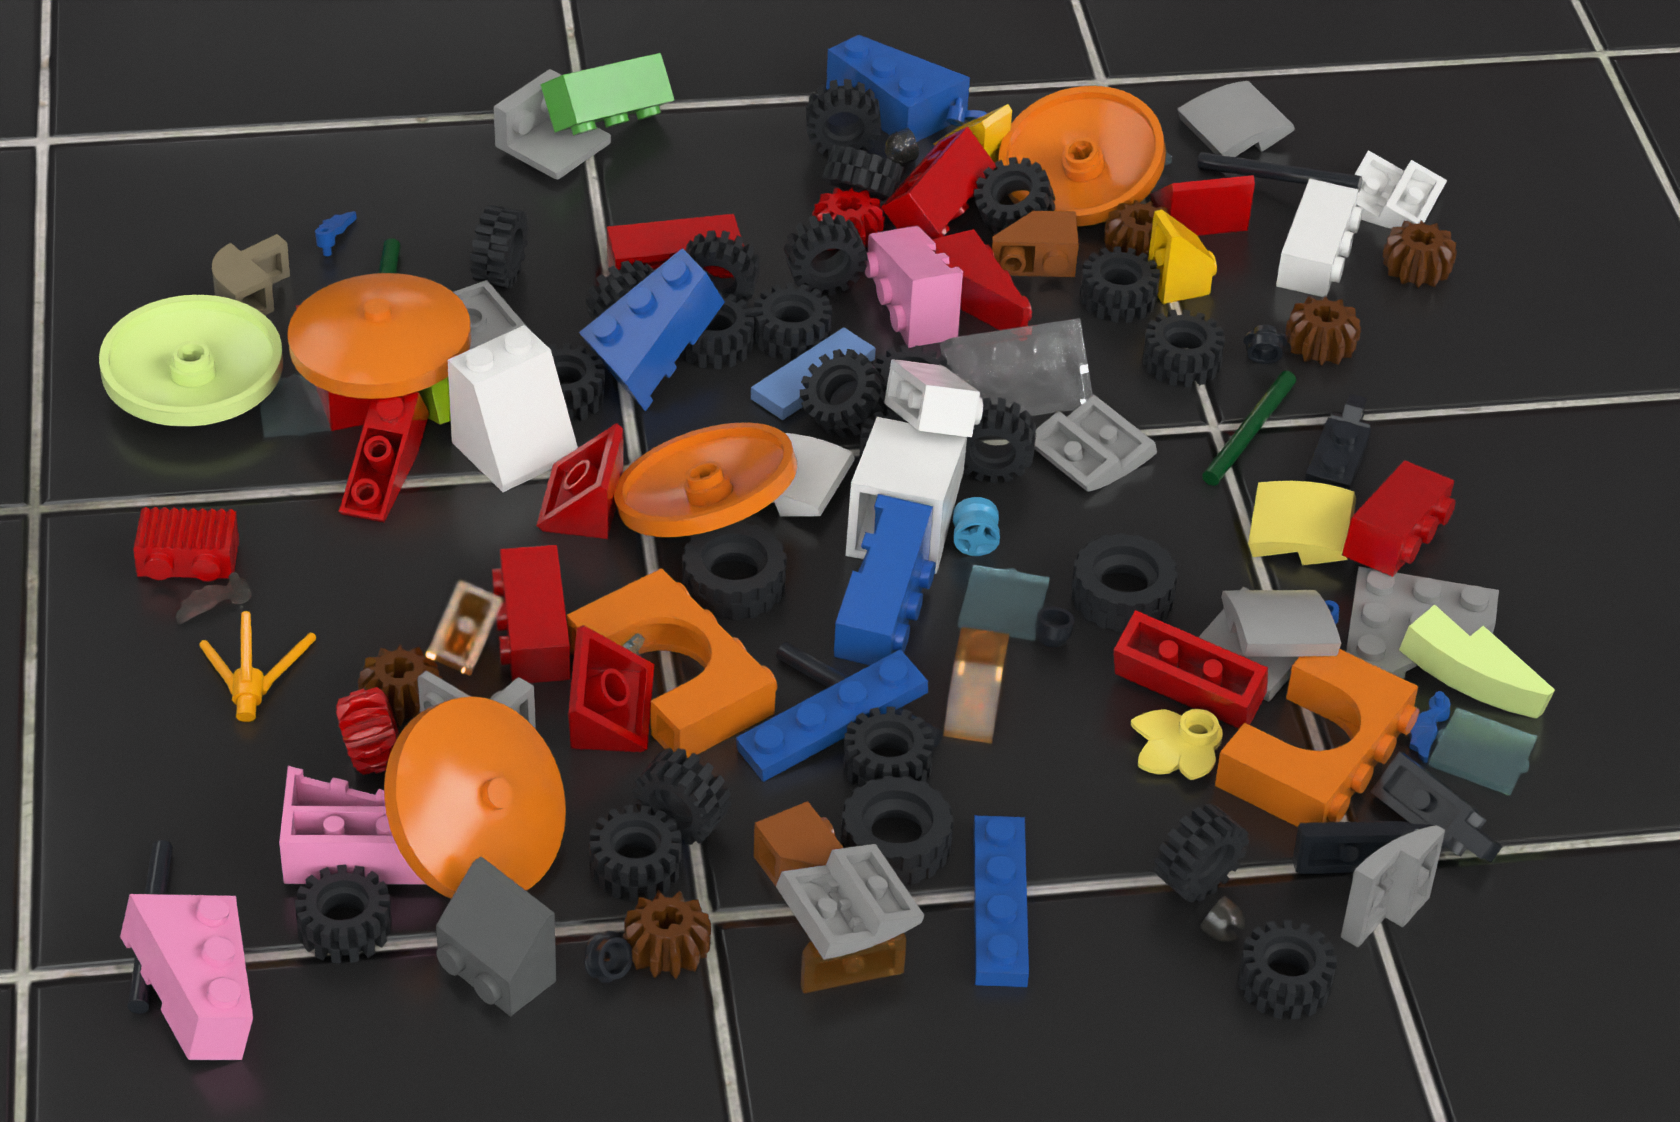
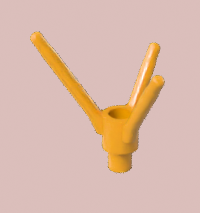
(249, 683)

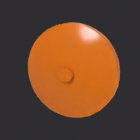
(1094, 147)
(378, 335)
(705, 479)
(474, 785)

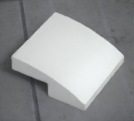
(1396, 194)
(818, 476)

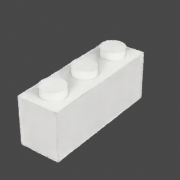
(1319, 238)
(933, 398)

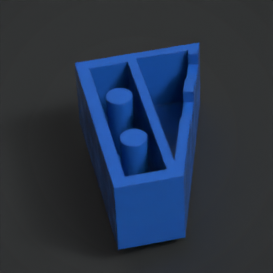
(908, 88)
(653, 325)
(888, 583)

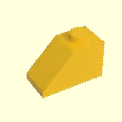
(1182, 260)

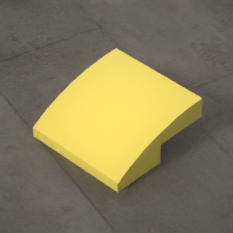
(1301, 519)

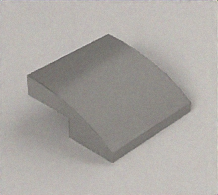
(1235, 119)
(1093, 444)
(1281, 623)
(1392, 883)
(849, 901)

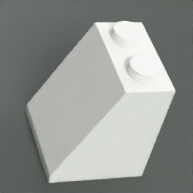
(509, 408)
(907, 467)

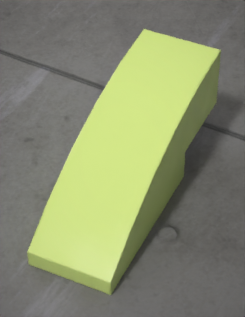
(1475, 664)

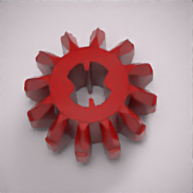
(854, 206)
(367, 729)

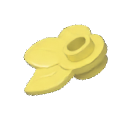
(1178, 742)

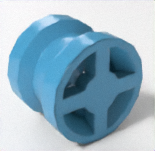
(976, 526)

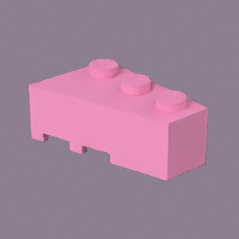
(915, 285)
(335, 827)
(197, 967)

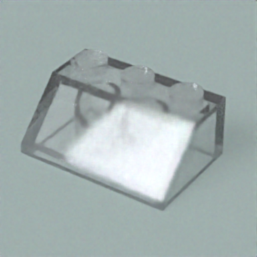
(1029, 365)

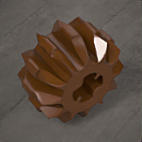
(1130, 227)
(1419, 253)
(1323, 330)
(397, 677)
(667, 934)

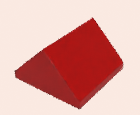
(1209, 205)
(583, 488)
(609, 695)

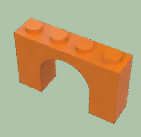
(715, 704)
(1319, 784)

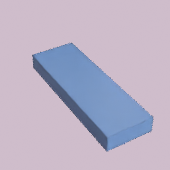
(781, 390)

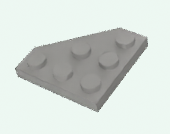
(1389, 605)

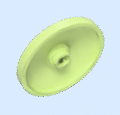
(191, 360)

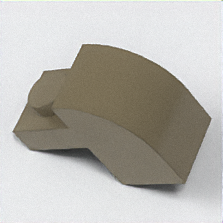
(251, 272)

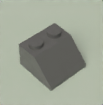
(498, 938)

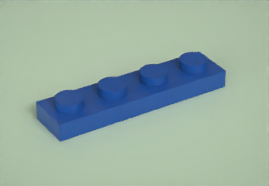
(825, 716)
(1000, 901)

